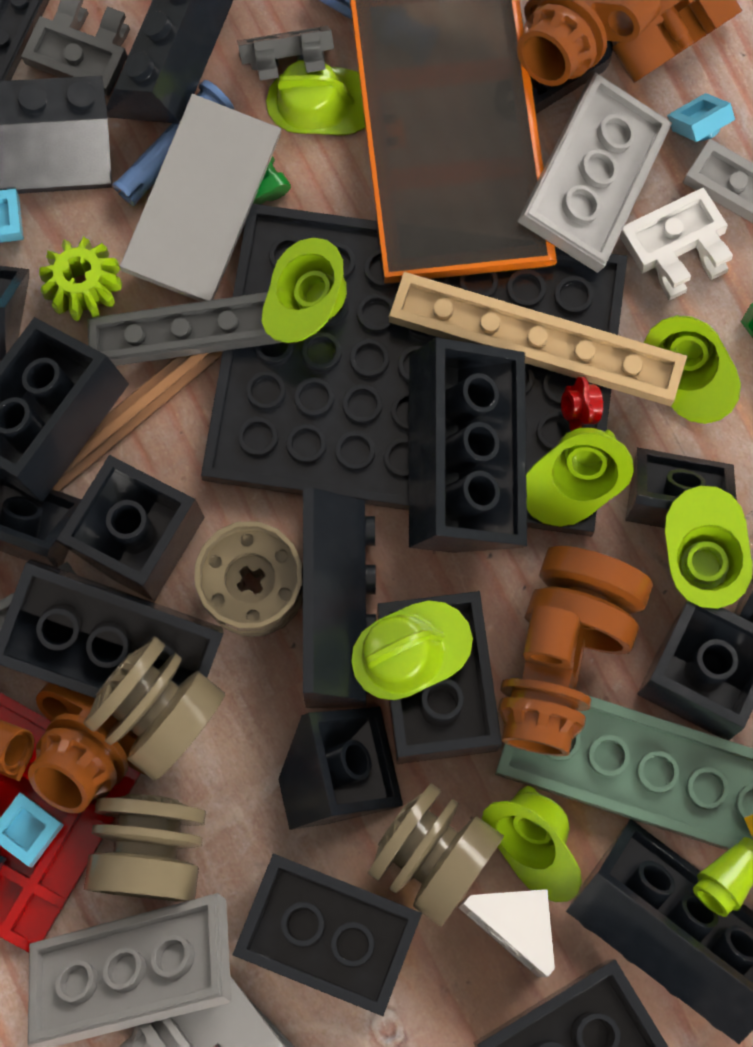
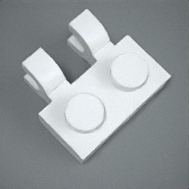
(674, 230)

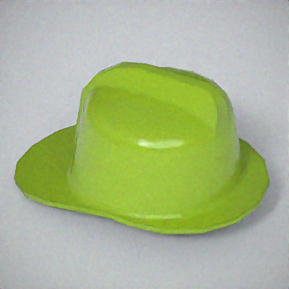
(317, 101)
(304, 290)
(709, 377)
(578, 477)
(708, 547)
(411, 650)
(536, 843)

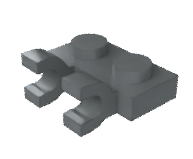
(304, 44)
(66, 52)

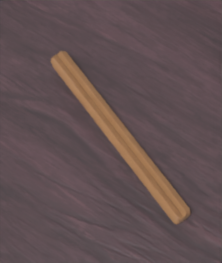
(136, 410)

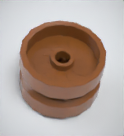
(598, 591)

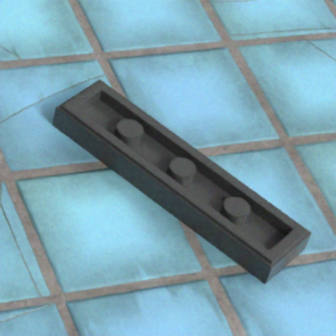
(180, 330)

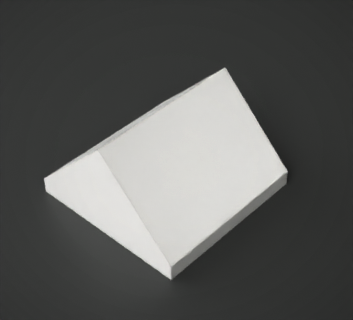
(518, 924)

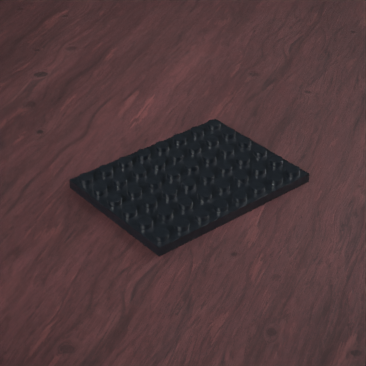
(338, 402)

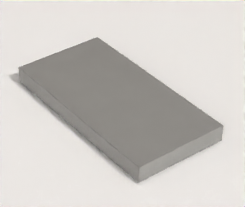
(595, 173)
(201, 199)
(129, 972)

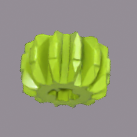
(82, 260)

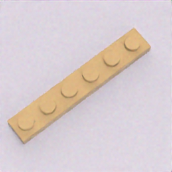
(545, 339)

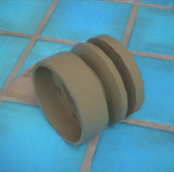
(254, 550)
(154, 708)
(145, 848)
(435, 854)

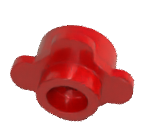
(582, 403)

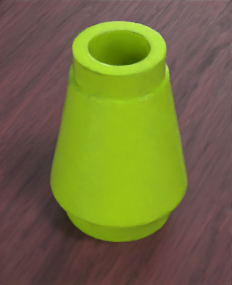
(727, 879)

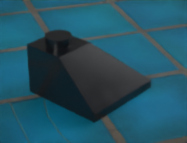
(338, 768)

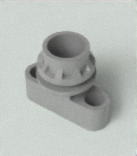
(227, 1025)

